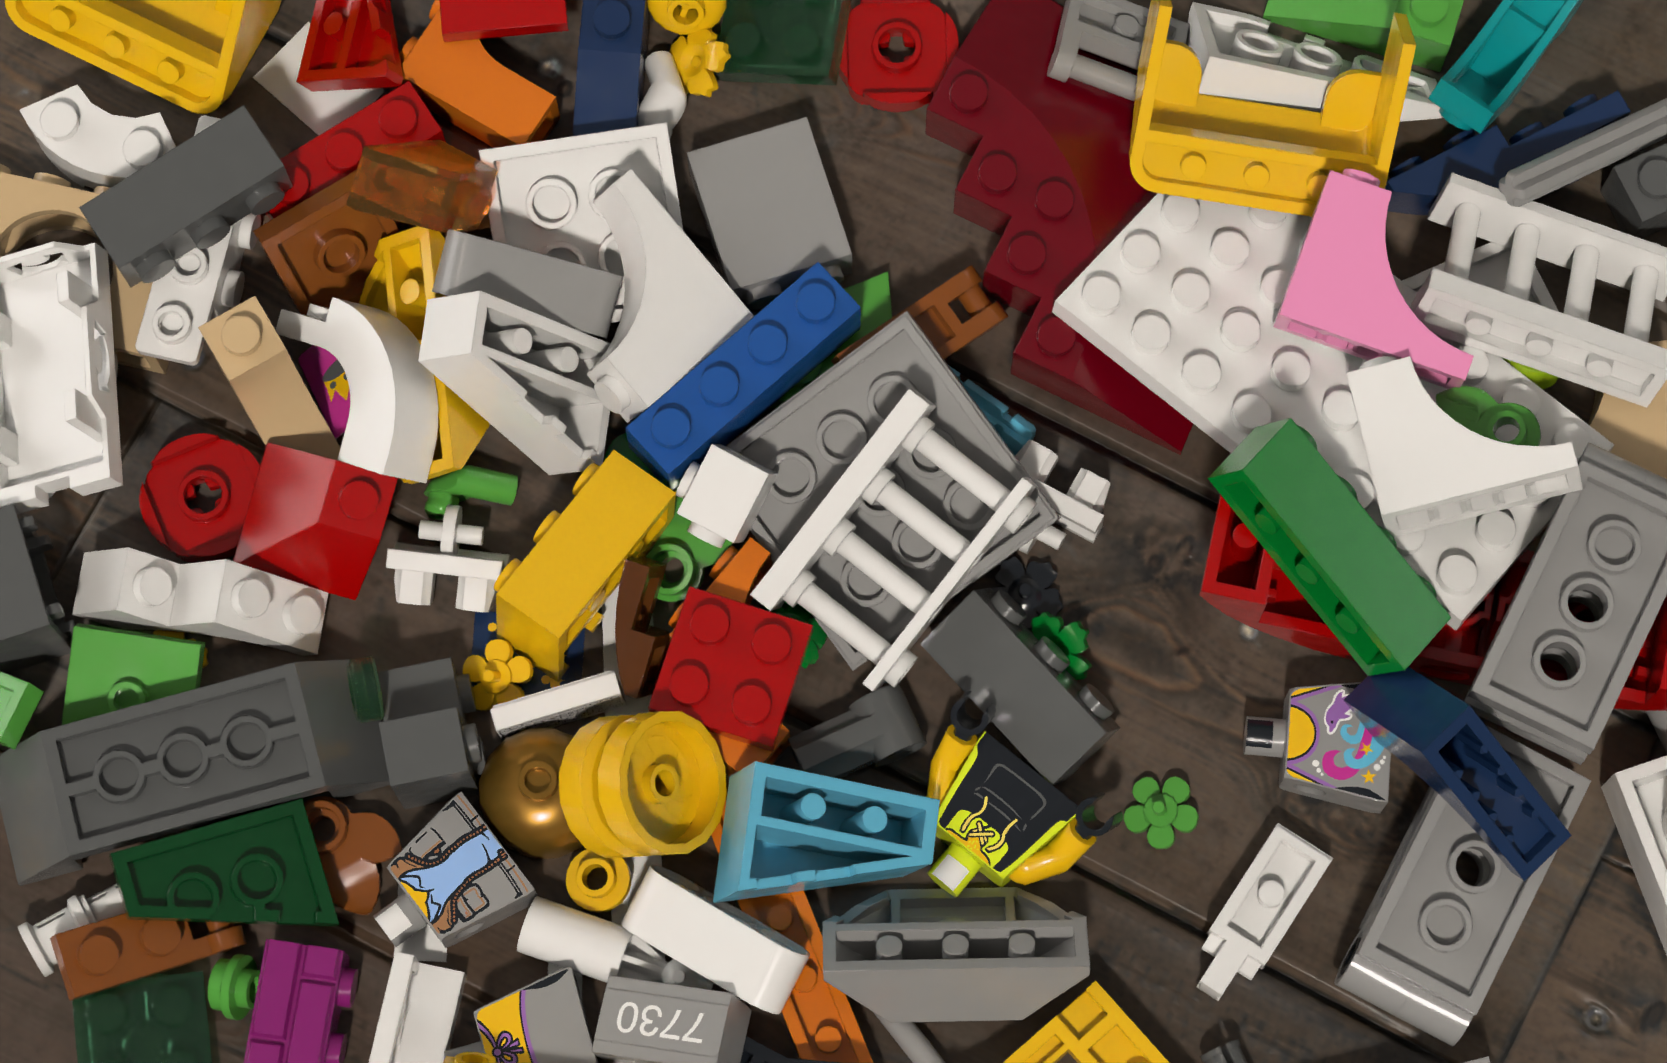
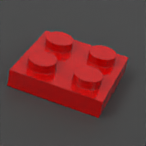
(732, 667)

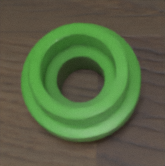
(233, 986)

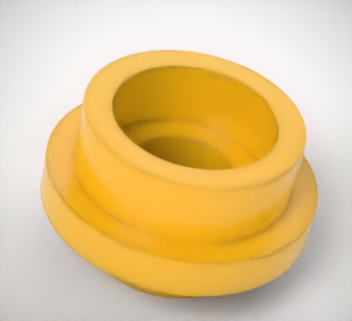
(608, 896)

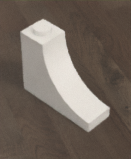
(672, 304)
(1434, 468)

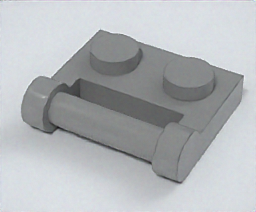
(1107, 30)

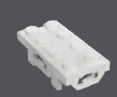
(57, 376)

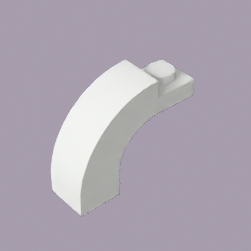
(391, 392)

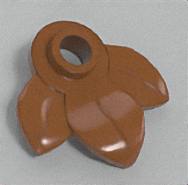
(352, 852)

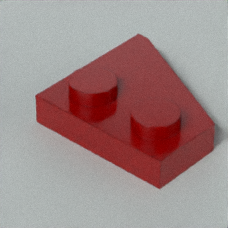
(351, 47)

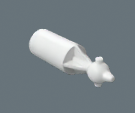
(596, 947)

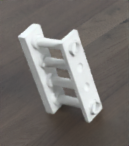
(1532, 333)
(872, 481)

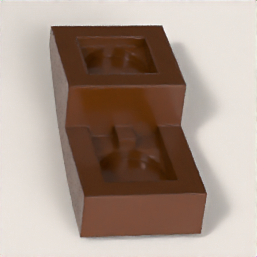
(638, 644)

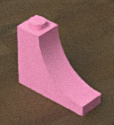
(1346, 289)

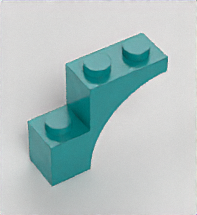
(1500, 61)

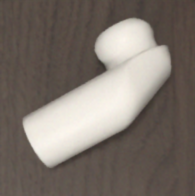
(666, 96)

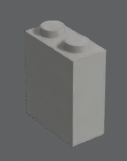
(769, 211)

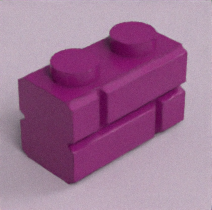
(300, 1004)

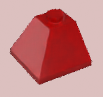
(314, 520)

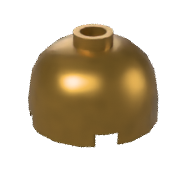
(523, 797)

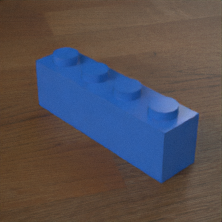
(745, 375)

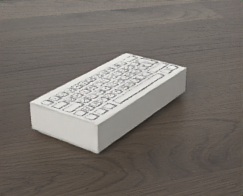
(559, 705)

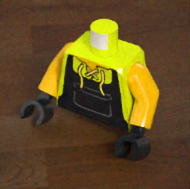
(1002, 812)

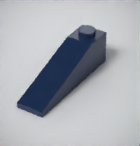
(610, 65)

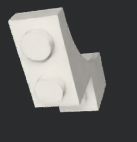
(204, 598)

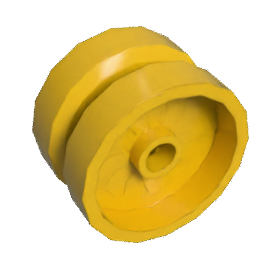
(642, 784)

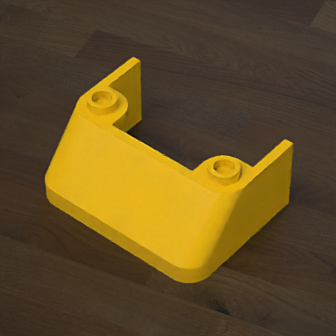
(169, 47)
(1256, 150)

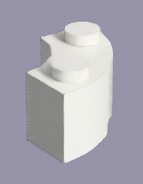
(92, 143)

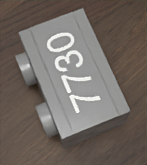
(669, 1024)

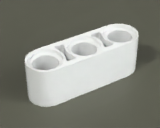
(715, 939)

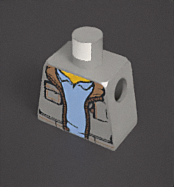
(453, 879)

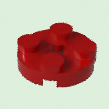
(905, 84)
(171, 485)

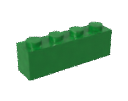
(1330, 547)

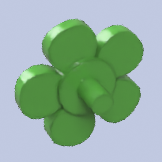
(1161, 811)

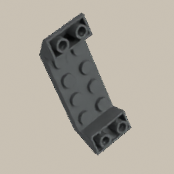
(184, 764)

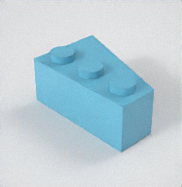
(817, 831)

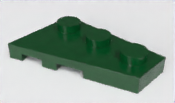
(230, 872)

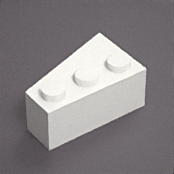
(520, 376)

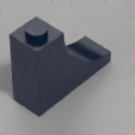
(1462, 763)

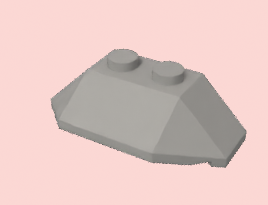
(955, 957)

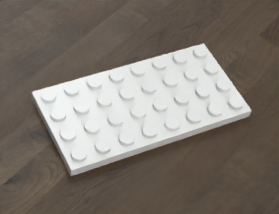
(1192, 314)

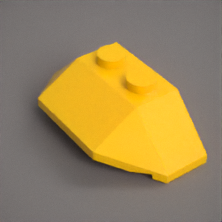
(401, 286)

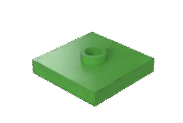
(125, 669)

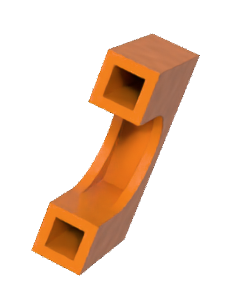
(475, 90)

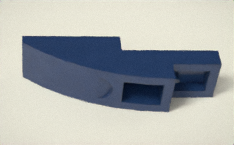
(1489, 157)

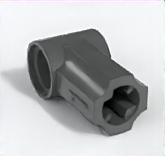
(873, 731)

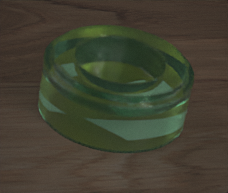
(365, 689)

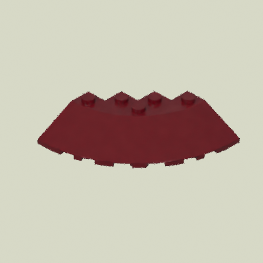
(1057, 189)

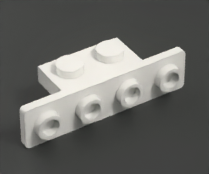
(195, 291)

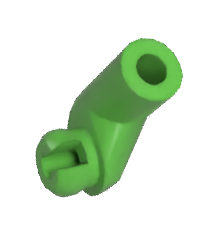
(467, 484)

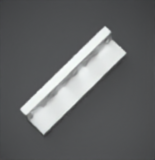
(417, 1012)

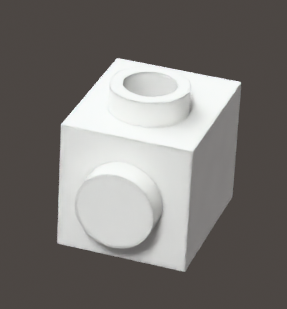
(723, 495)

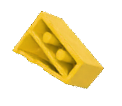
(580, 560)

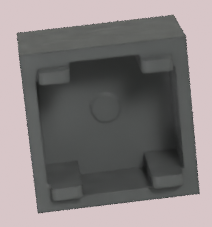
(29, 607)

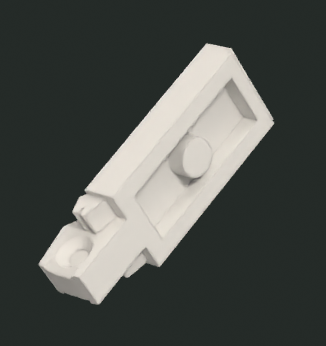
(1261, 908)

